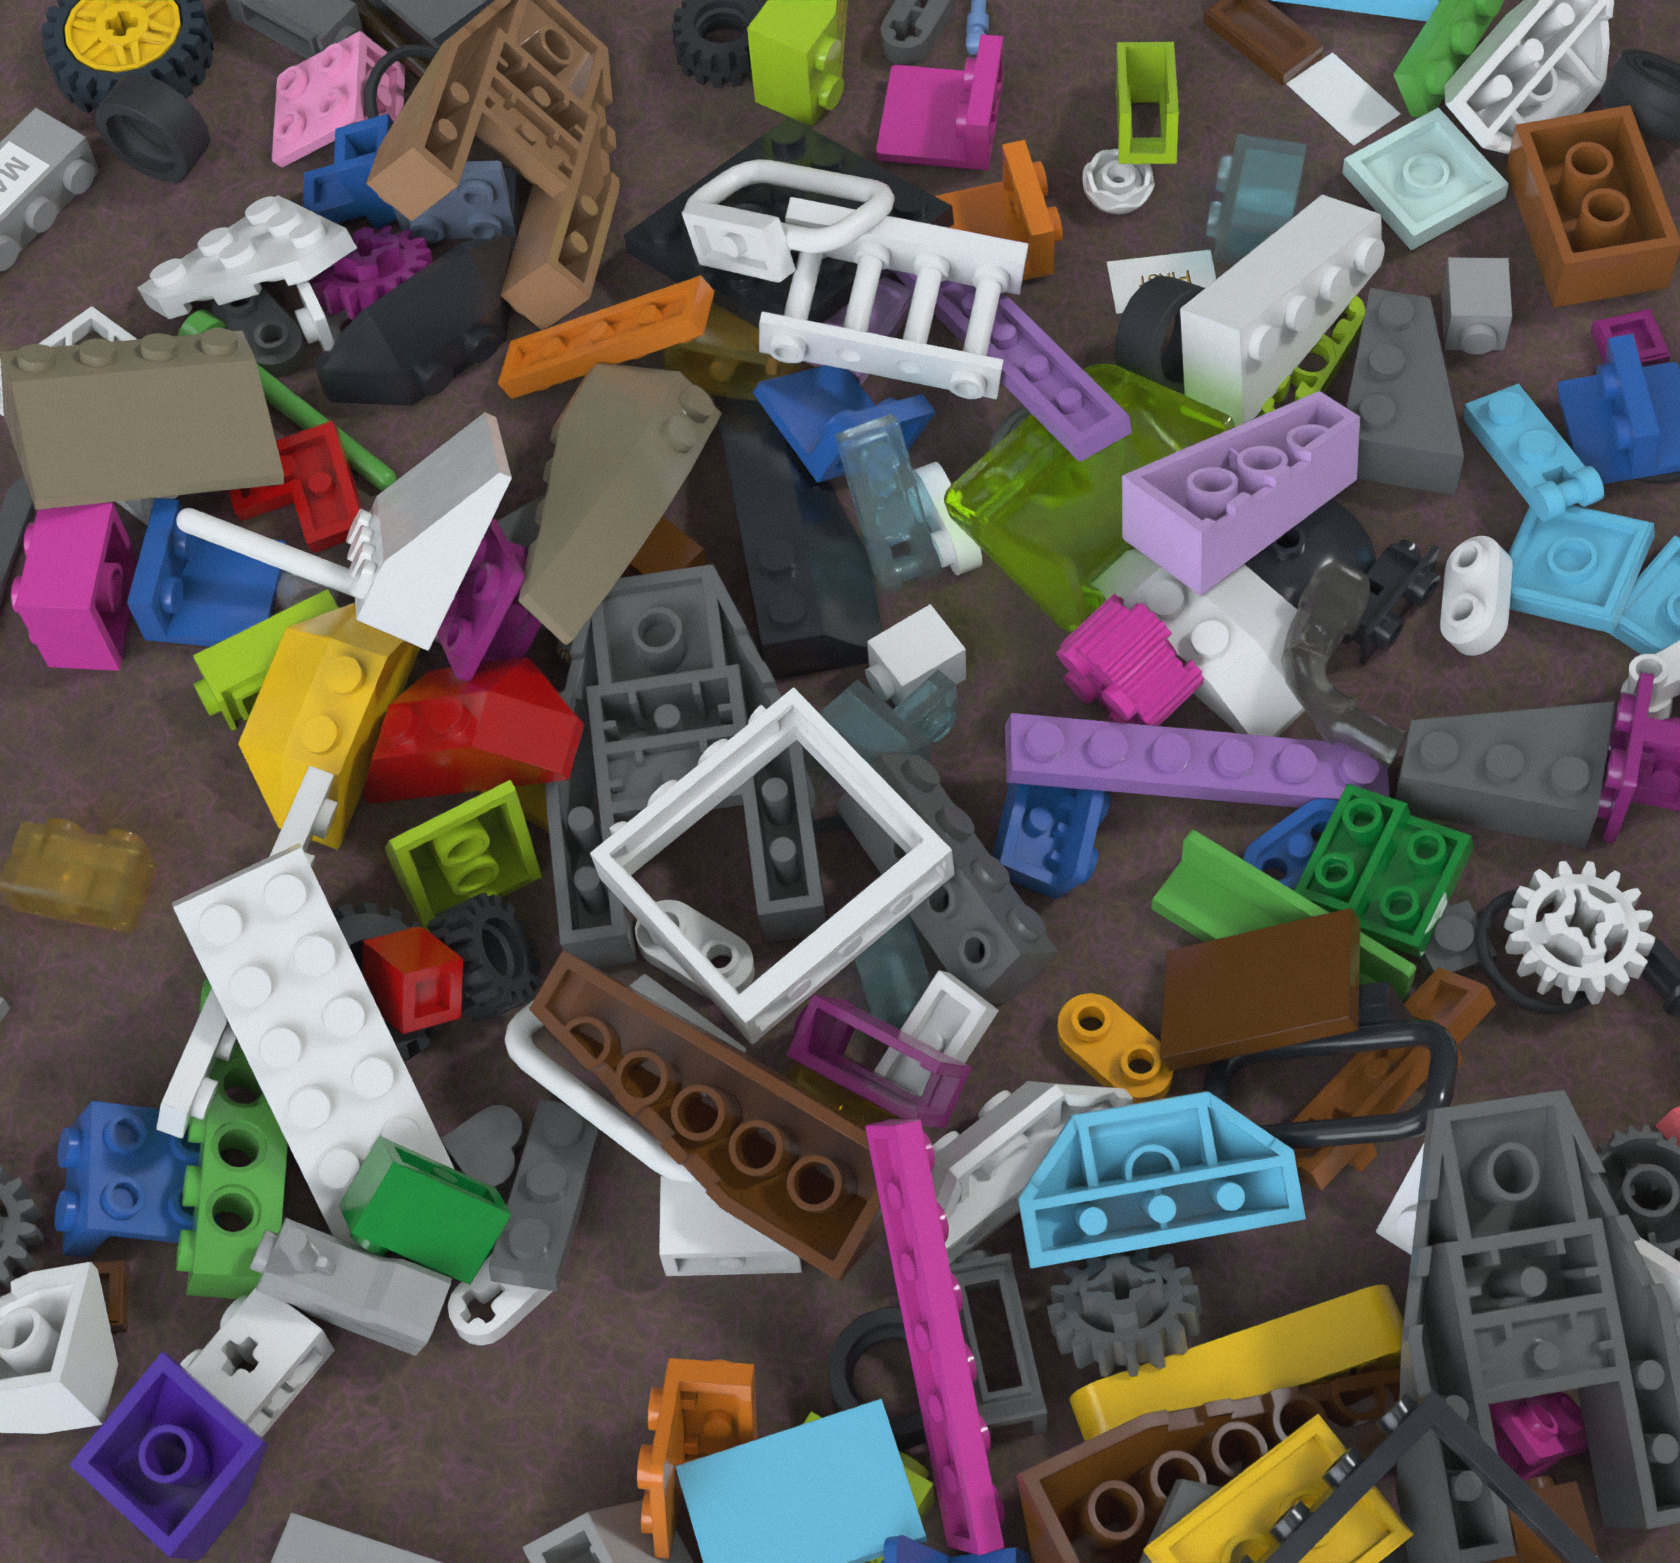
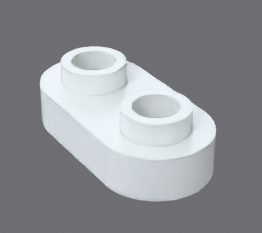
(949, 540)
(1479, 584)
(708, 938)

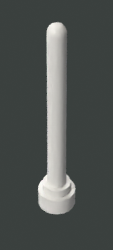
(265, 550)

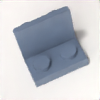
(476, 209)

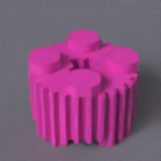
(1127, 664)

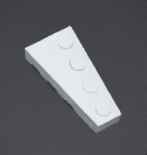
(1275, 305)

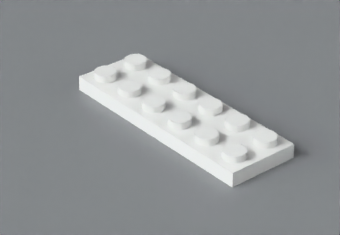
(306, 1023)

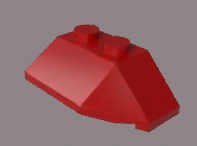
(473, 734)

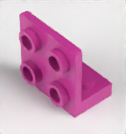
(944, 113)

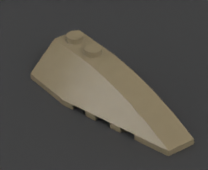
(611, 478)

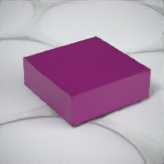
(1646, 333)

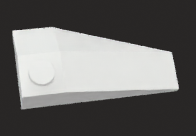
(55, 1352)

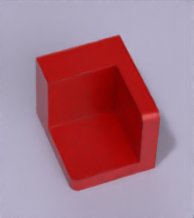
(413, 978)

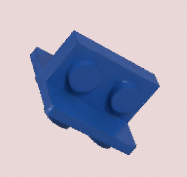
(1624, 415)

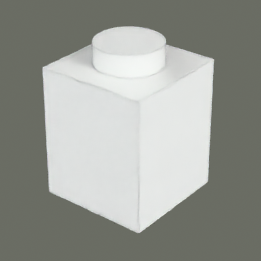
(911, 653)

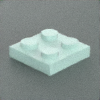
(1425, 178)

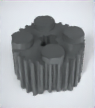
(1646, 1170)

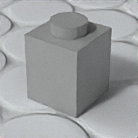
(1476, 304)

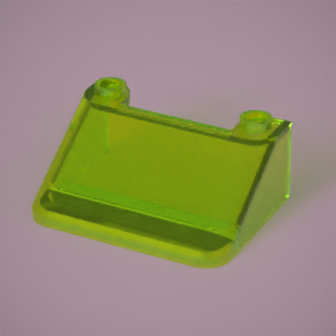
(1060, 519)

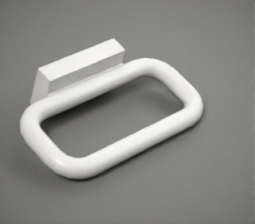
(761, 243)
(587, 1101)

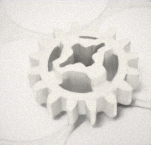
(1565, 954)

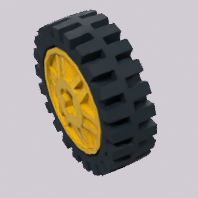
(104, 40)

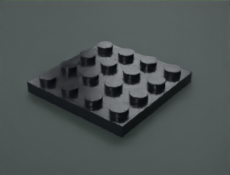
(667, 247)

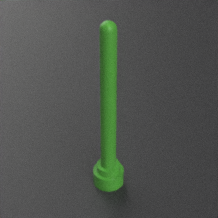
(299, 411)

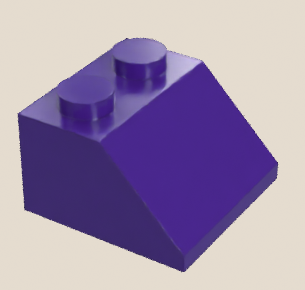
(173, 1460)

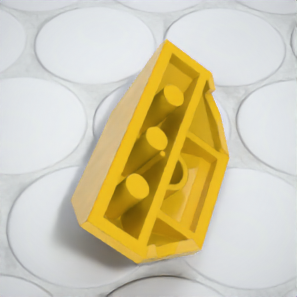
(324, 711)

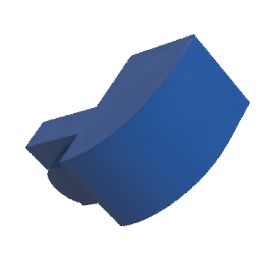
(341, 188)

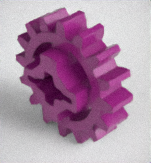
(370, 270)

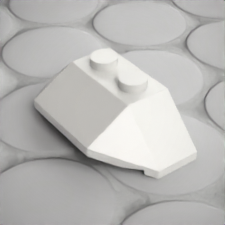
(1532, 67)
(1228, 632)
(992, 1160)

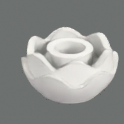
(1113, 197)

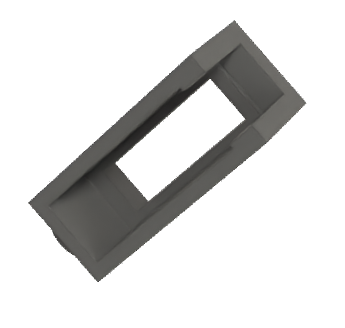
(299, 24)
(983, 1271)

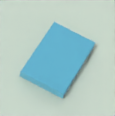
(804, 1494)

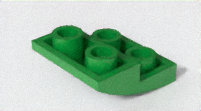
(1385, 868)

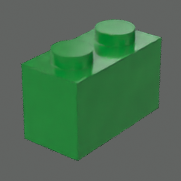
(423, 1211)

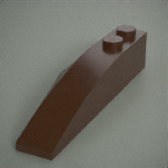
(734, 1123)
(1111, 1490)

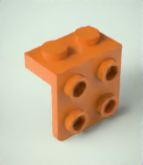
(1013, 209)
(694, 1416)

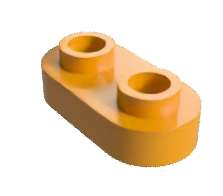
(1112, 1047)

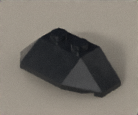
(423, 330)

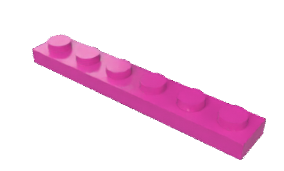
(930, 1314)

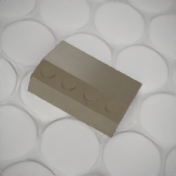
(138, 418)

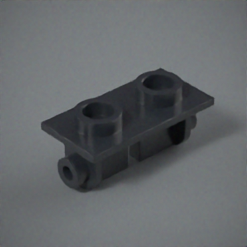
(1402, 581)

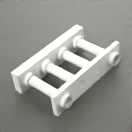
(909, 247)

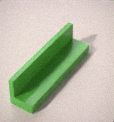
(1224, 896)

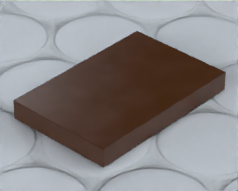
(1261, 990)

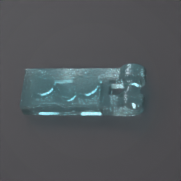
(887, 502)

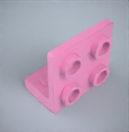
(330, 94)

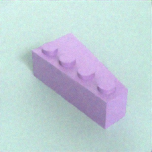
(1239, 490)

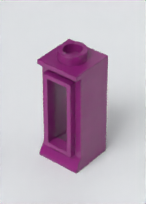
(820, 1044)

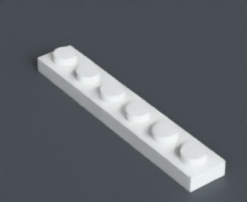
(212, 1037)

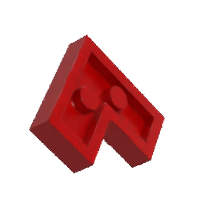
(315, 480)

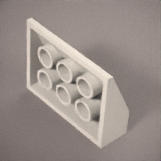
(425, 534)

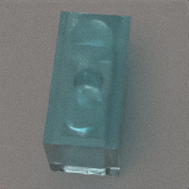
(1259, 194)

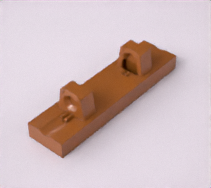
(1386, 1078)

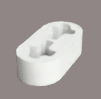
(508, 1307)

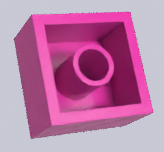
(77, 586)

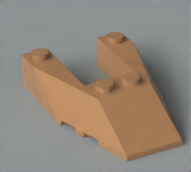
(537, 97)

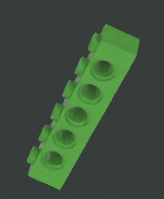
(212, 1256)

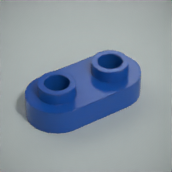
(1290, 842)

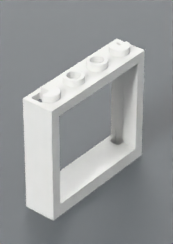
(842, 937)

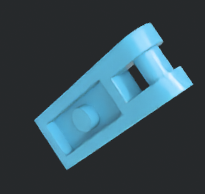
(1532, 453)

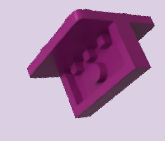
(486, 613)
(1640, 760)

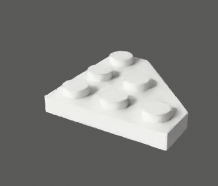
(266, 245)

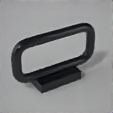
(1381, 1025)

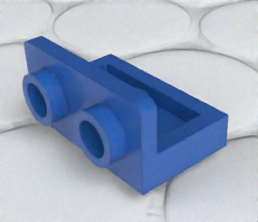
(1050, 836)

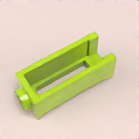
(1147, 76)
(238, 665)

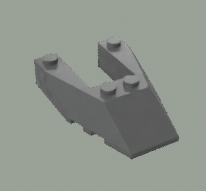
(656, 685)
(1529, 1292)

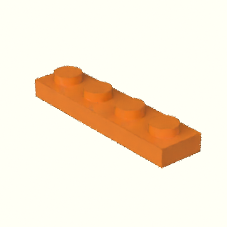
(607, 336)

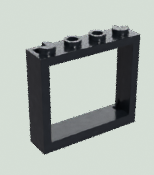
(1402, 1427)

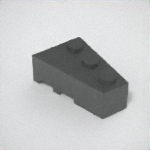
(1404, 397)
(1510, 770)

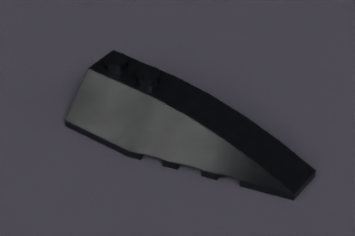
(798, 551)

